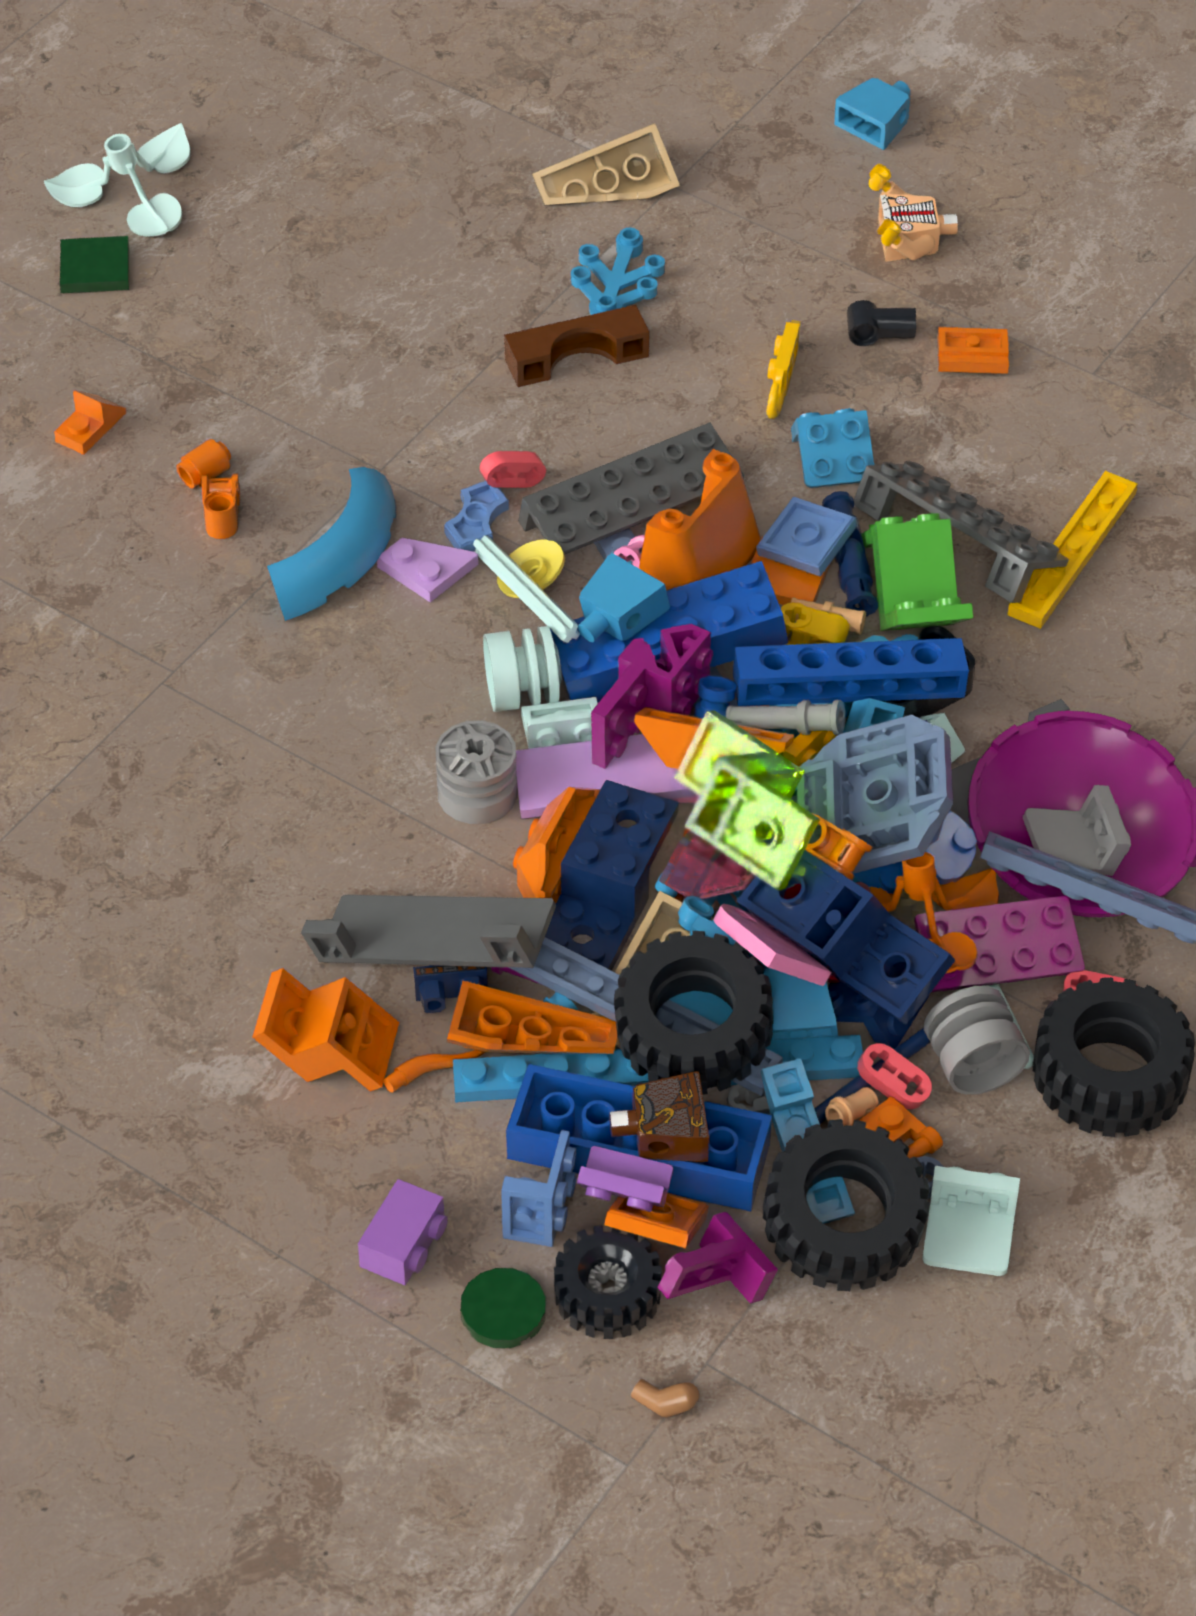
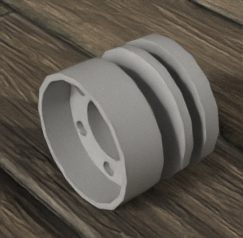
(476, 772)
(976, 1040)

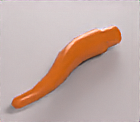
(422, 1064)

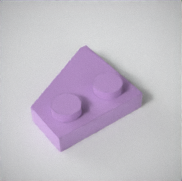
(426, 566)

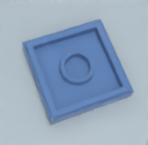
(806, 536)

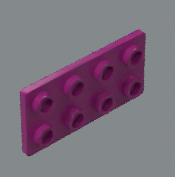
(1011, 941)

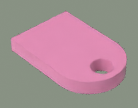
(769, 945)

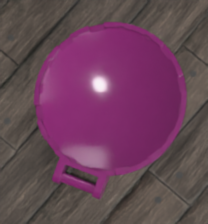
(1055, 767)

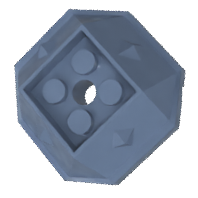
(883, 786)

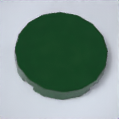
(503, 1307)

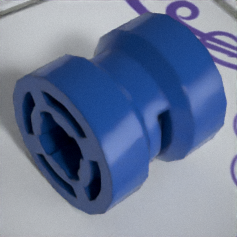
(715, 695)

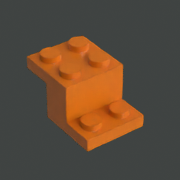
(326, 1029)

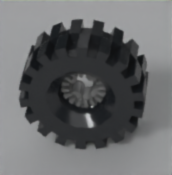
(594, 1262)

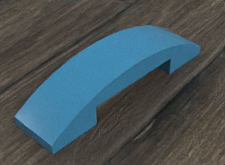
(792, 1112)

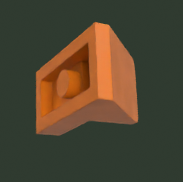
(89, 422)

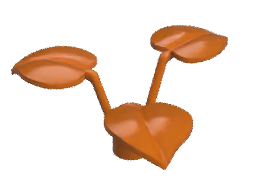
(921, 884)

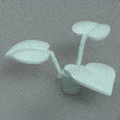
(164, 153)

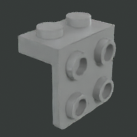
(1086, 837)

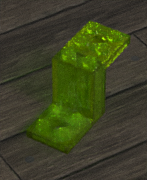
(746, 799)

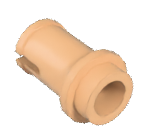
(852, 1106)

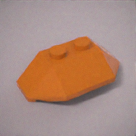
(673, 733)
(548, 842)

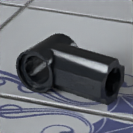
(869, 323)

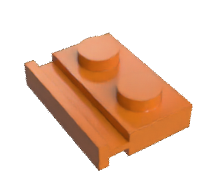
(973, 350)

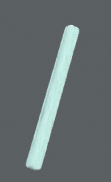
(526, 589)

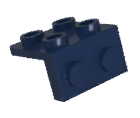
(853, 1007)

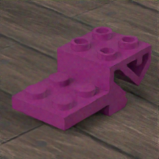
(643, 682)

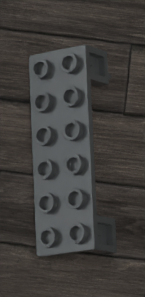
(622, 491)
(1015, 547)
(432, 931)

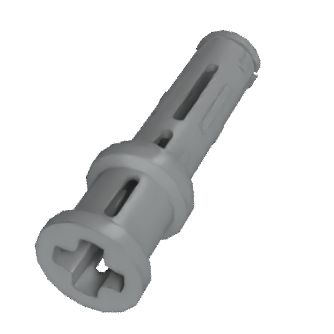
(803, 717)

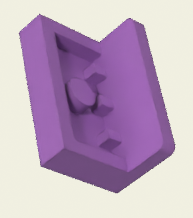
(626, 1176)

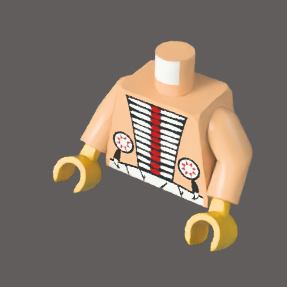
(908, 221)

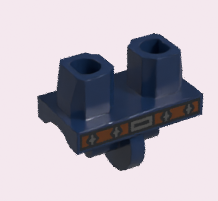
(440, 982)

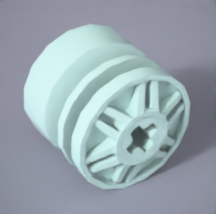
(521, 668)

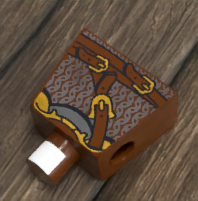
(666, 1119)

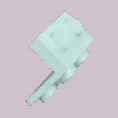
(970, 1220)

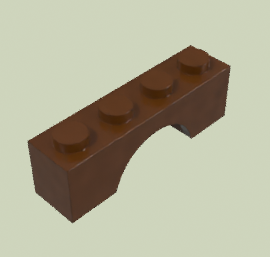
(613, 334)

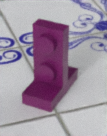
(723, 1256)

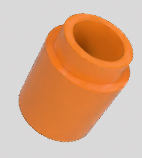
(207, 459)

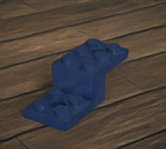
(609, 871)
(851, 936)

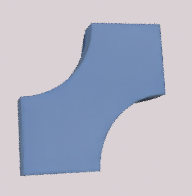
(479, 510)

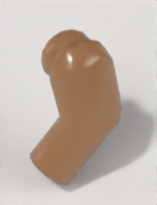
(666, 1401)

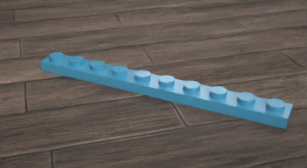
(502, 1076)

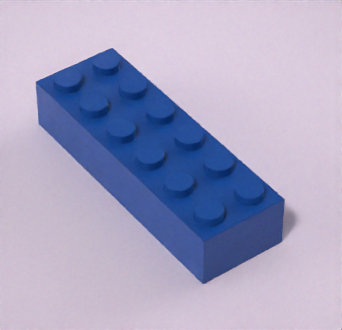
(733, 606)
(581, 1104)

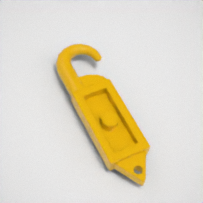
(781, 368)

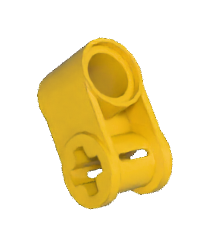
(813, 625)

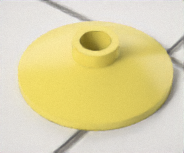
(540, 561)

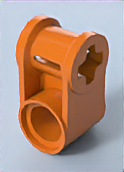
(221, 505)
(838, 848)

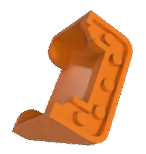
(711, 540)

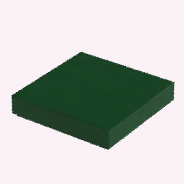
(94, 264)

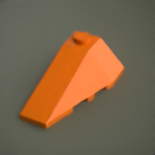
(514, 1023)

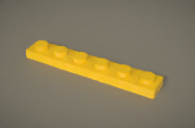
(1077, 543)

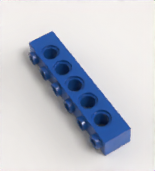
(850, 671)

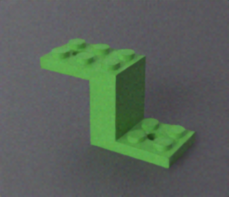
(915, 573)

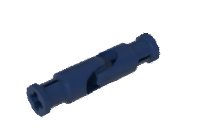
(854, 570)

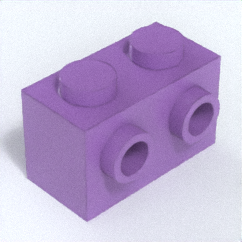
(402, 1232)

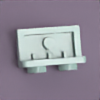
(558, 722)

